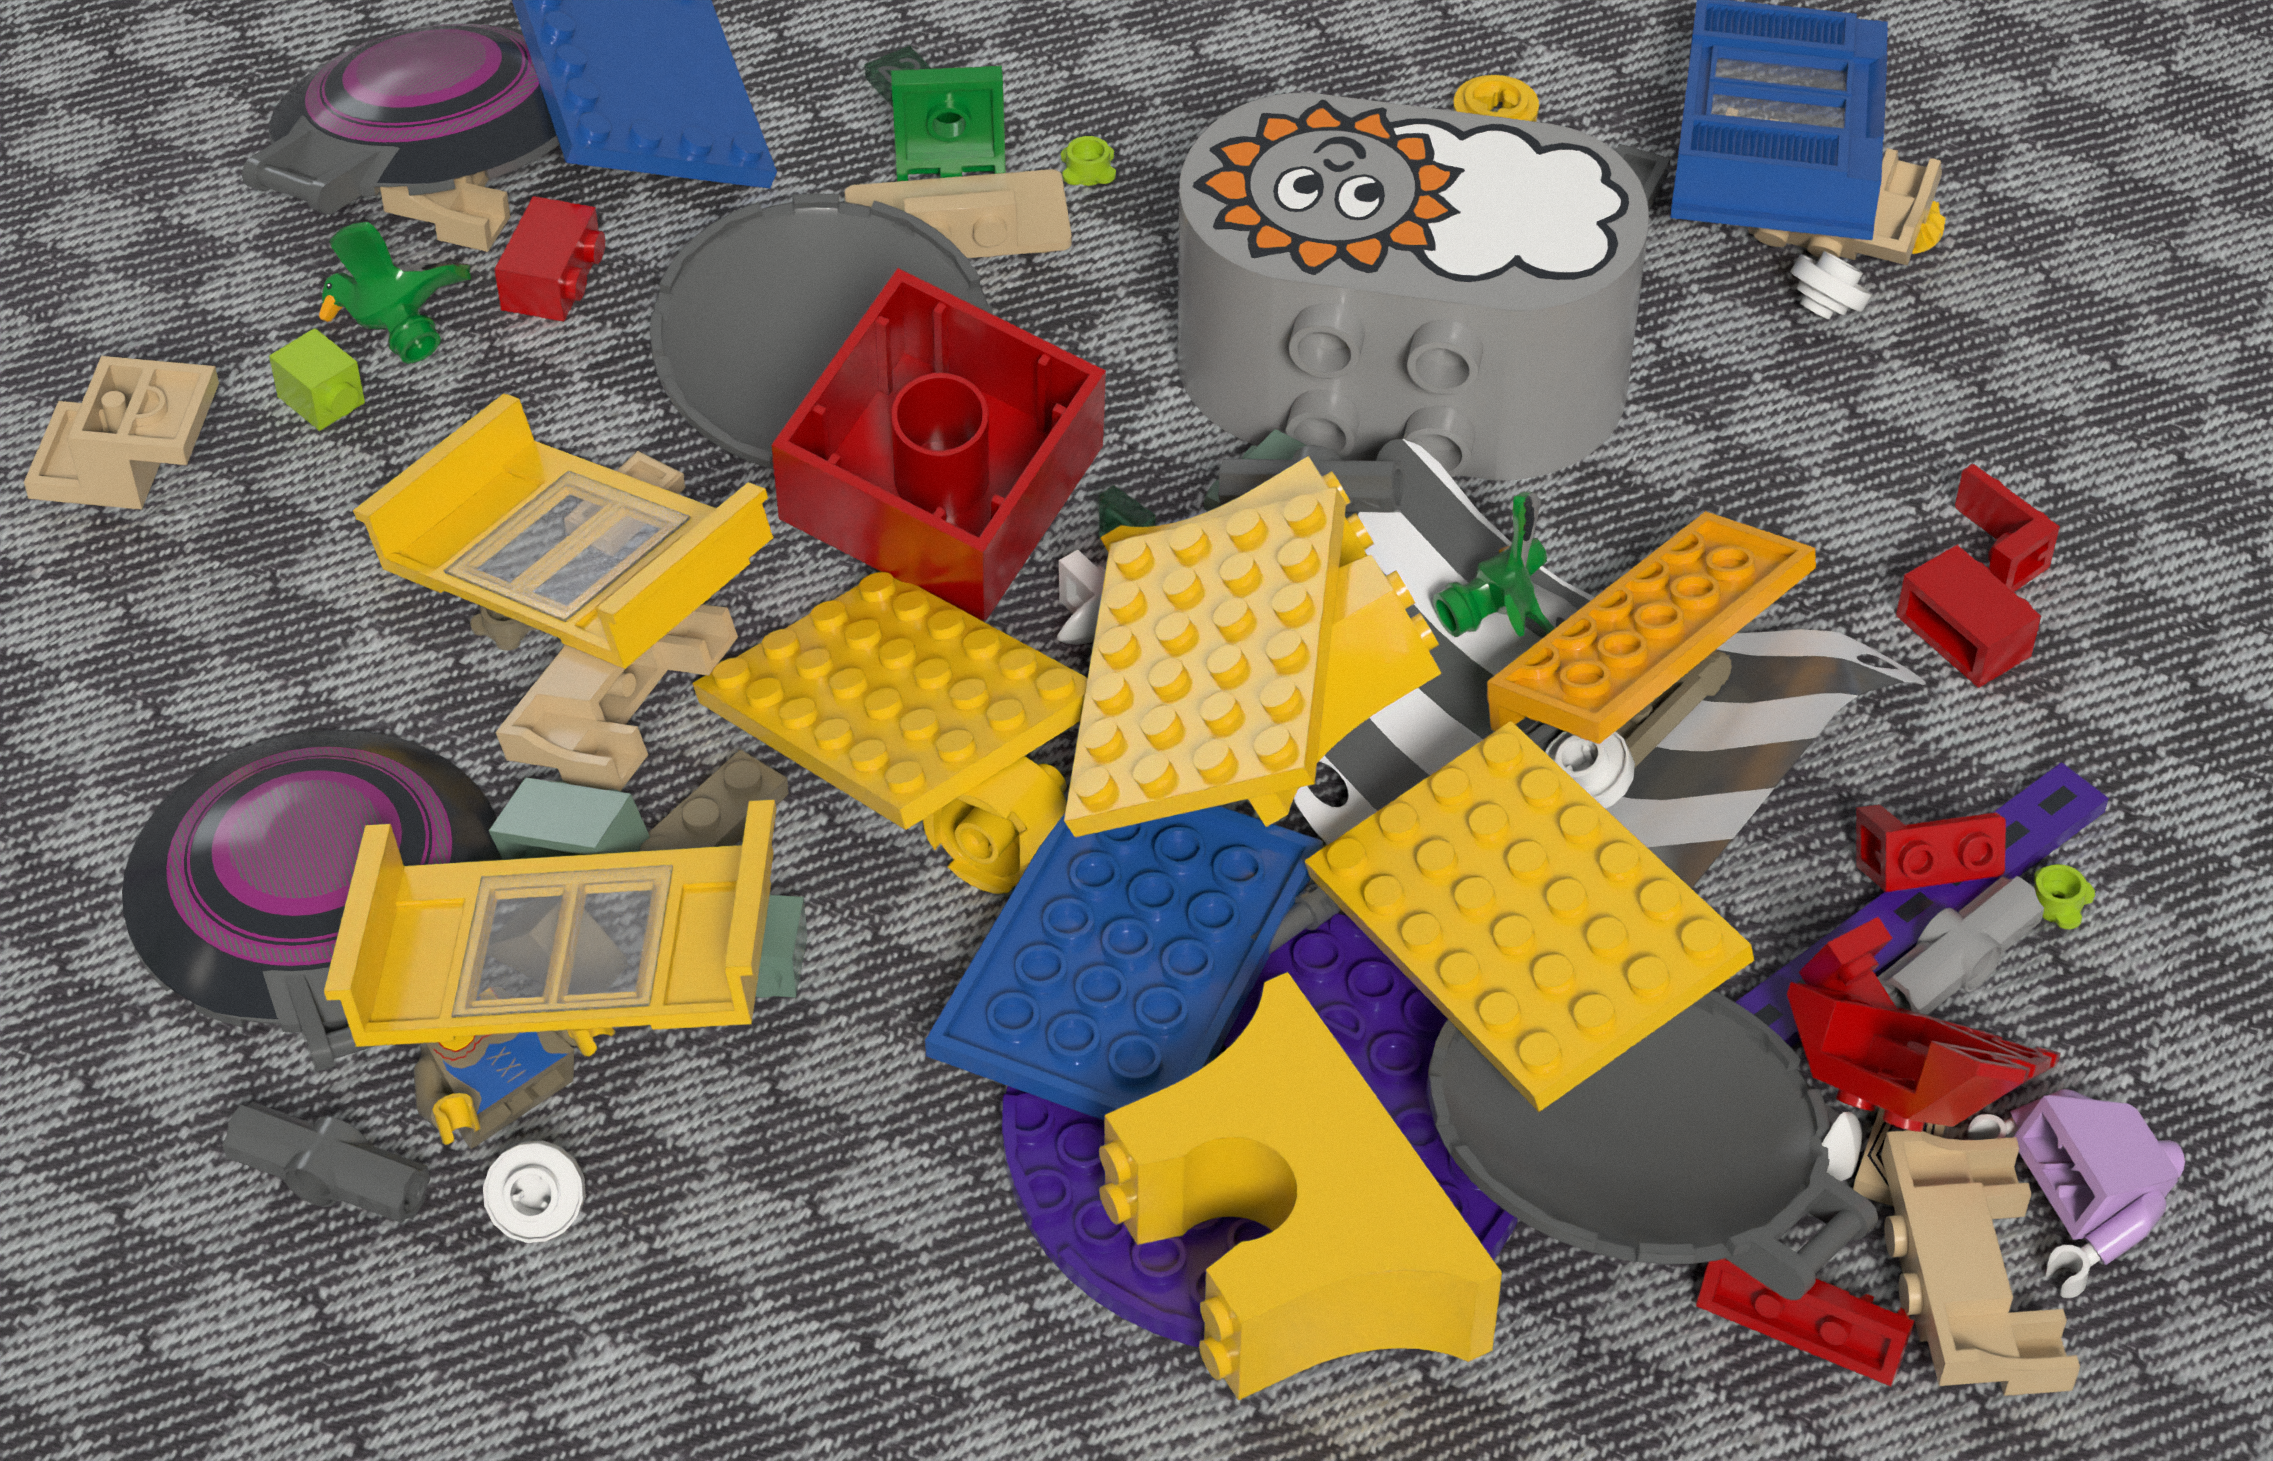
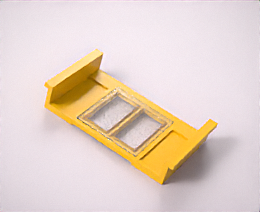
(558, 537)
(552, 940)

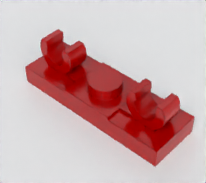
(1821, 1322)

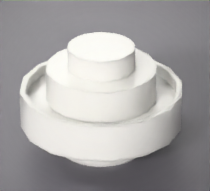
(1829, 285)
(1600, 769)
(534, 1191)

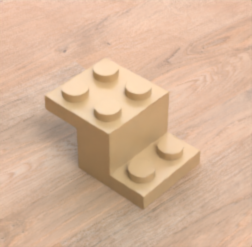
(121, 432)

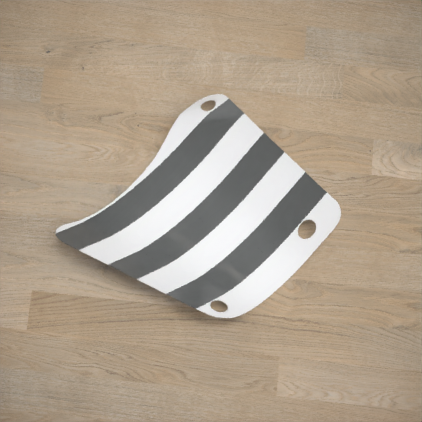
(1684, 794)

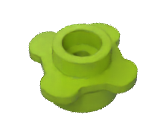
(1088, 162)
(2063, 894)

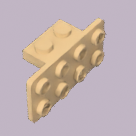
(983, 212)

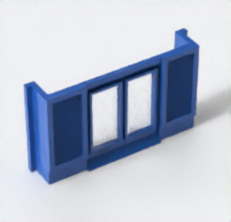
(1783, 119)

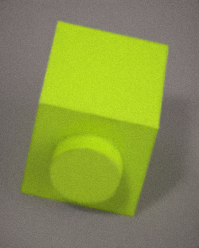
(317, 379)

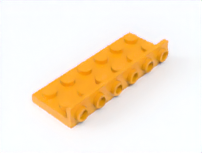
(1648, 628)

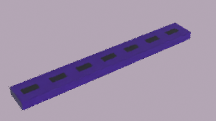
(2036, 825)

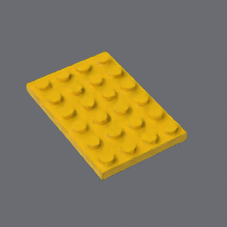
(1208, 664)
(896, 697)
(1528, 914)

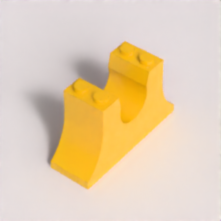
(1374, 643)
(1299, 1142)

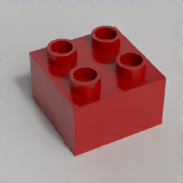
(939, 444)

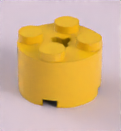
(999, 824)

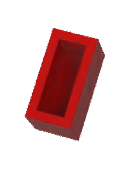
(549, 259)
(1968, 615)

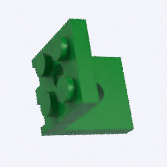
(948, 121)

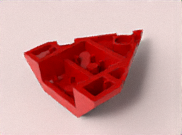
(1907, 1060)

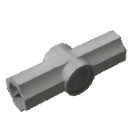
(1963, 946)

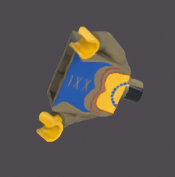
(494, 1078)

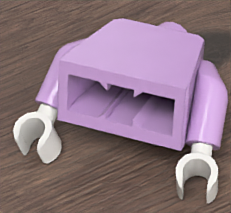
(2096, 1170)

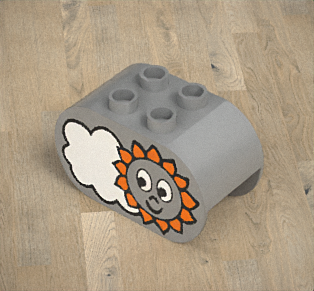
(1409, 282)

